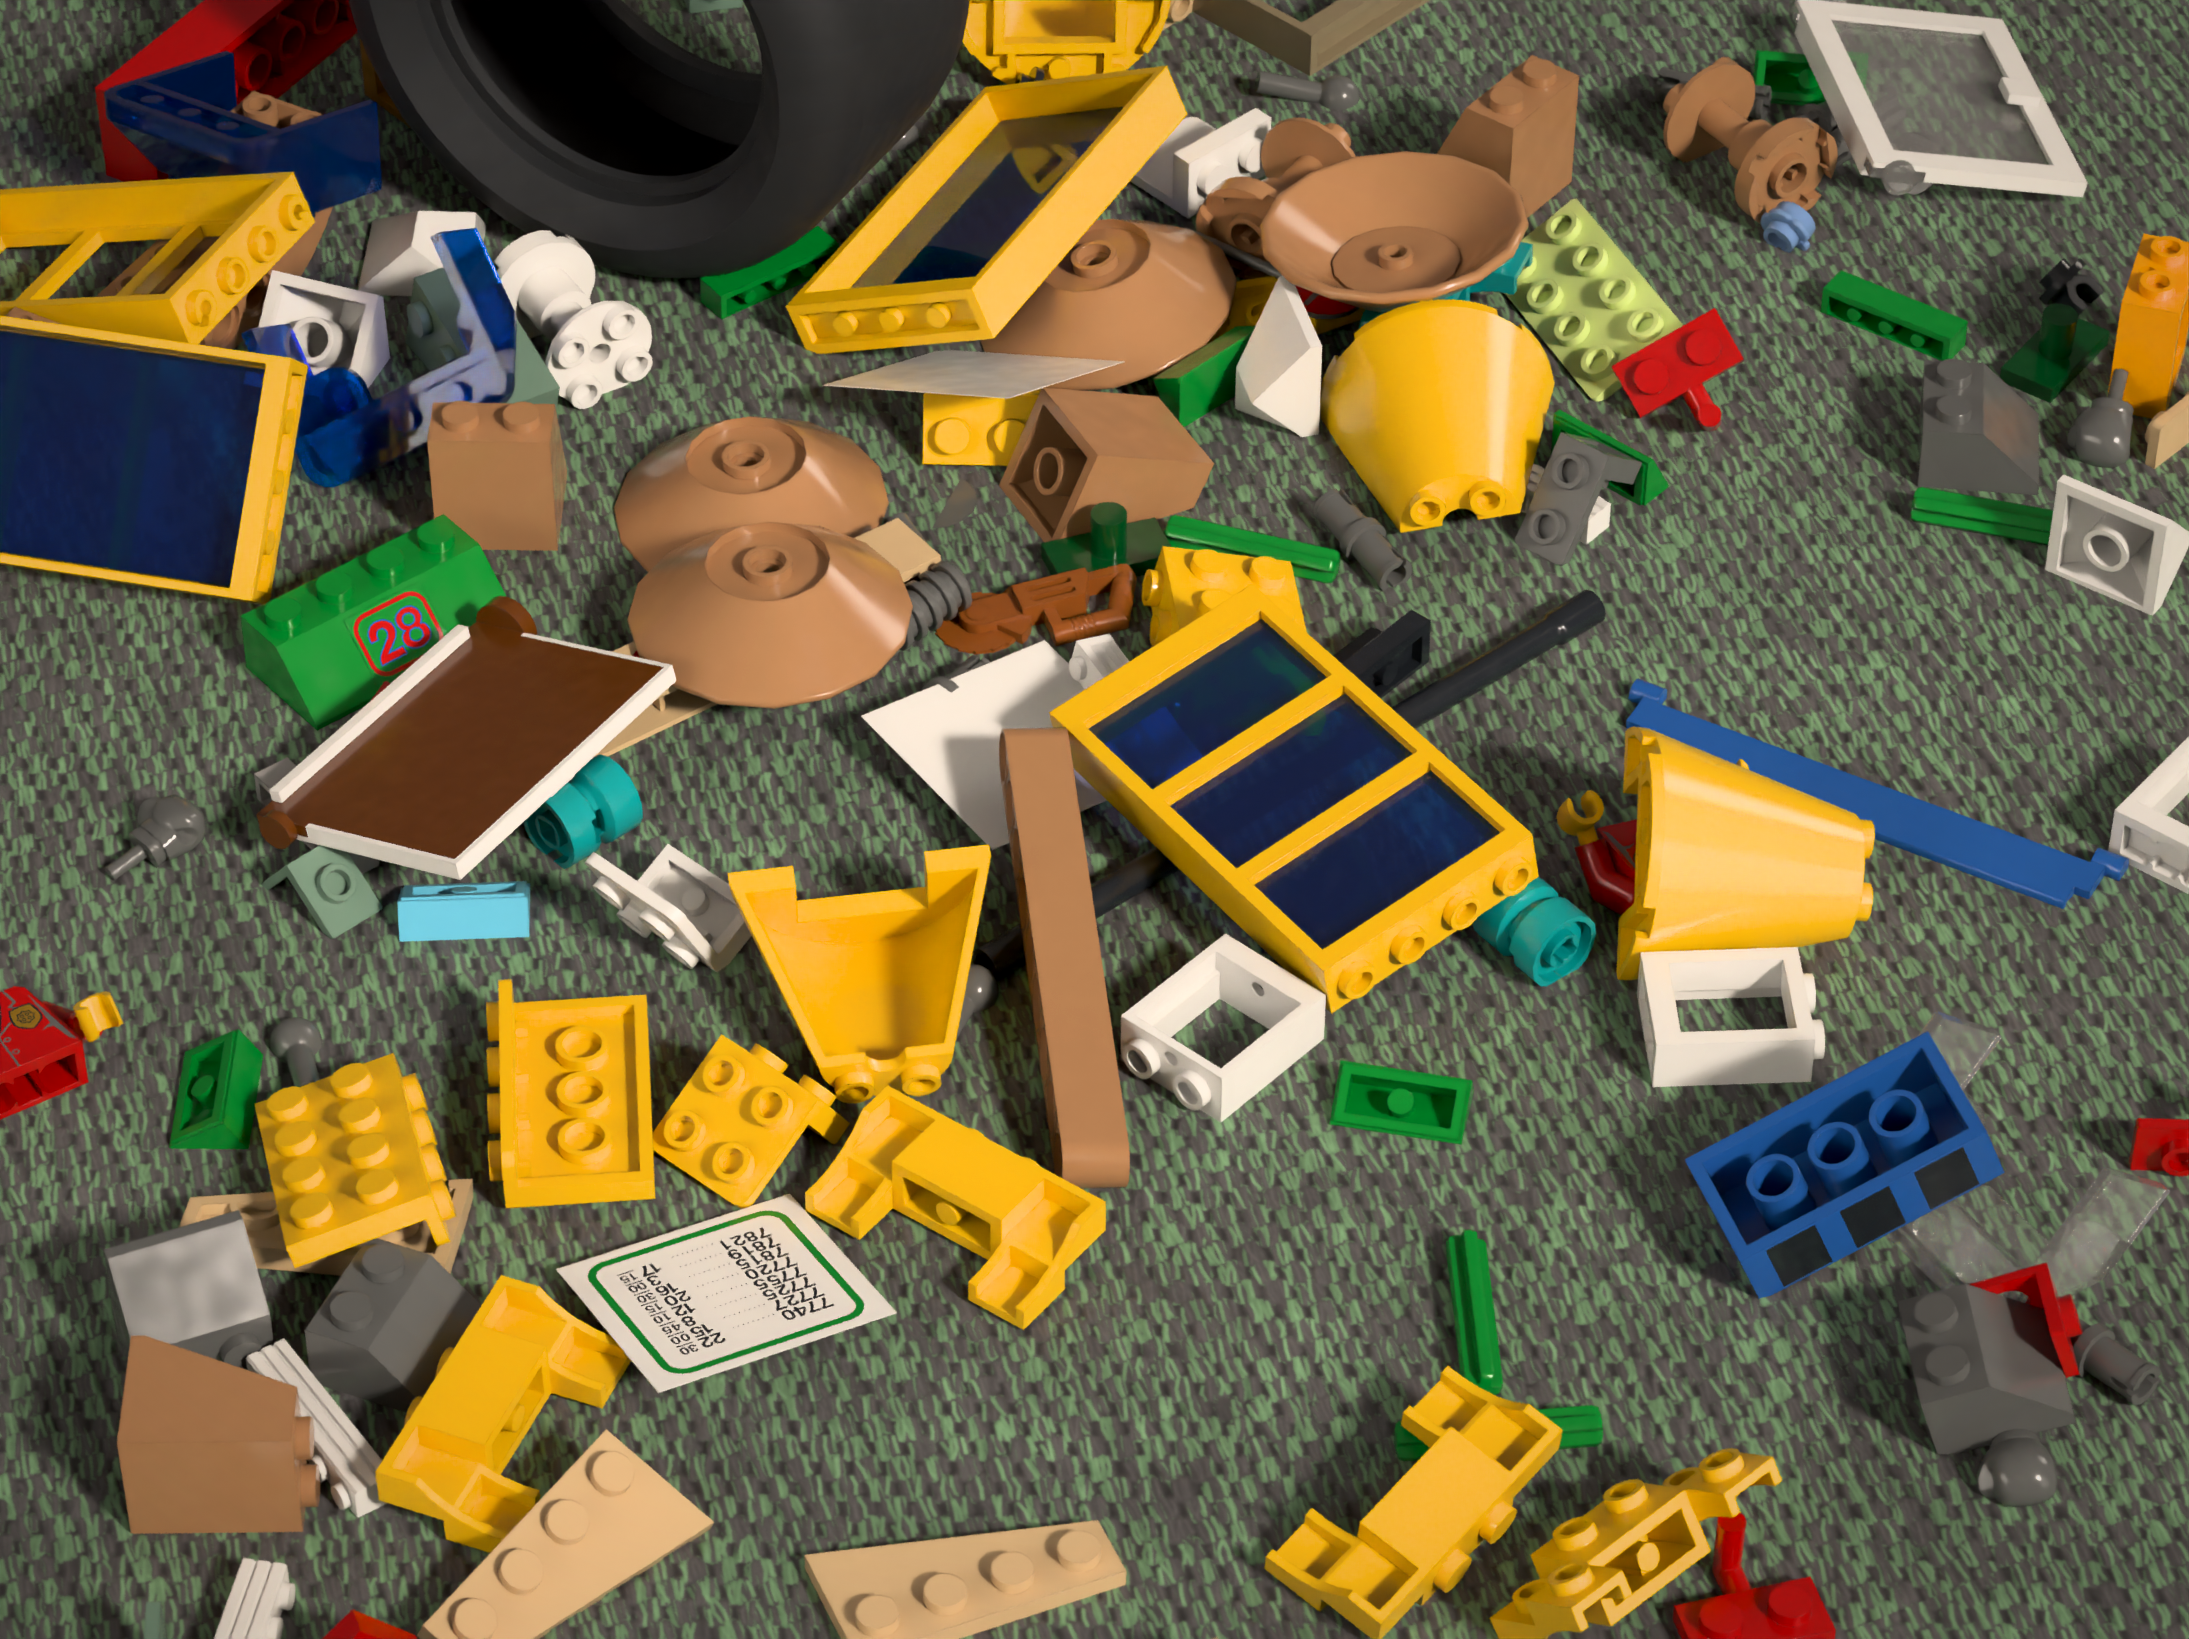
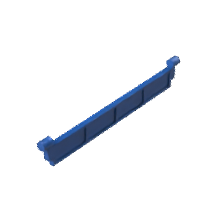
(1896, 817)

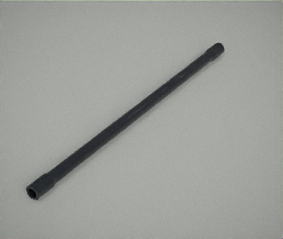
(1556, 627)

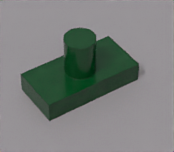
(2054, 353)
(1107, 543)

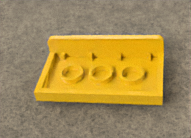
(1195, 581)
(570, 1099)
(353, 1160)

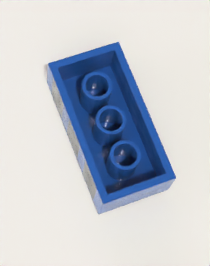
(1845, 1165)

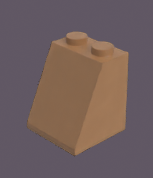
(1523, 130)
(1099, 450)
(499, 472)
(211, 1446)

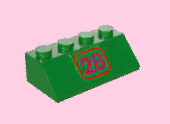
(367, 620)

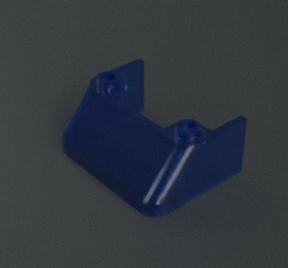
(188, 131)
(348, 432)

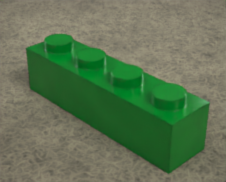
(790, 267)
(1894, 316)

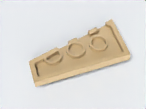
(267, 1239)
(572, 1548)
(963, 1581)

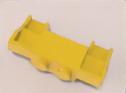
(967, 1191)
(483, 1406)
(1431, 1517)
(1628, 1546)

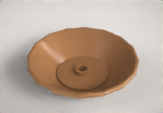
(1393, 229)
(1126, 296)
(744, 476)
(771, 614)

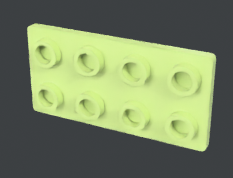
(1588, 299)

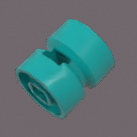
(596, 796)
(1539, 931)

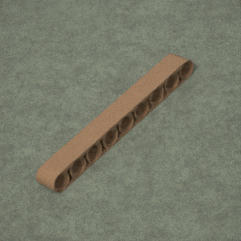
(1063, 959)

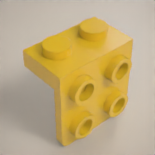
(973, 428)
(742, 1120)

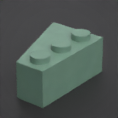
(436, 339)

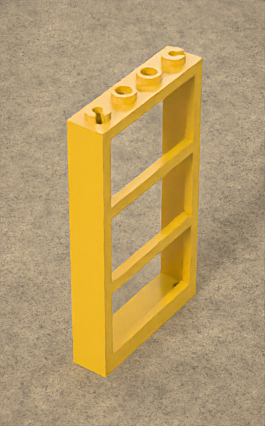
(251, 213)

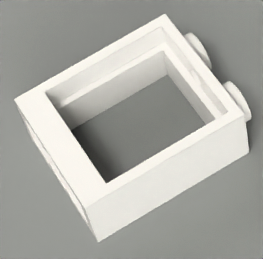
(2146, 832)
(1234, 974)
(1729, 1055)

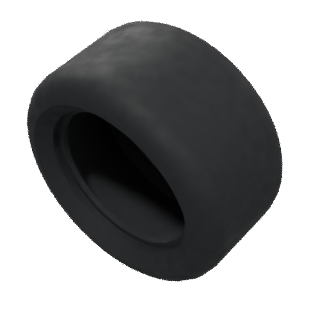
(643, 149)

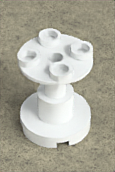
(591, 344)

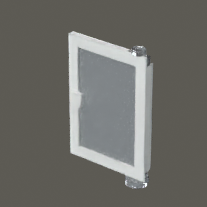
(1934, 99)

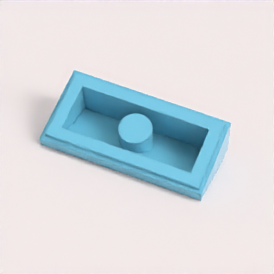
(464, 911)

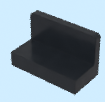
(1388, 656)

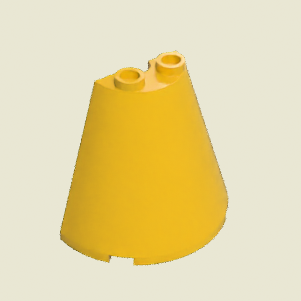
(1062, 35)
(1440, 410)
(1734, 857)
(875, 972)

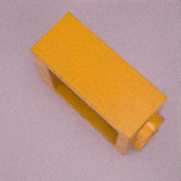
(2153, 324)

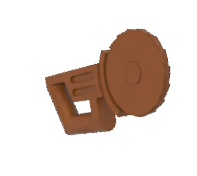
(1008, 617)

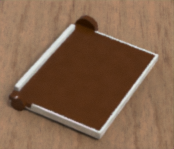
(462, 745)

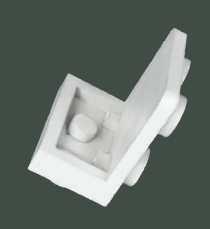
(1201, 158)
(679, 905)

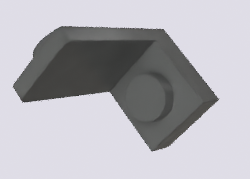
(1569, 493)

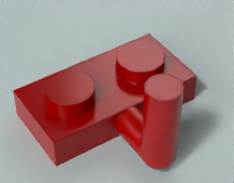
(1680, 367)
(1766, 1612)

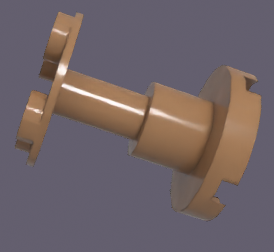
(1287, 155)
(1770, 160)

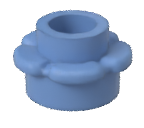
(1788, 227)

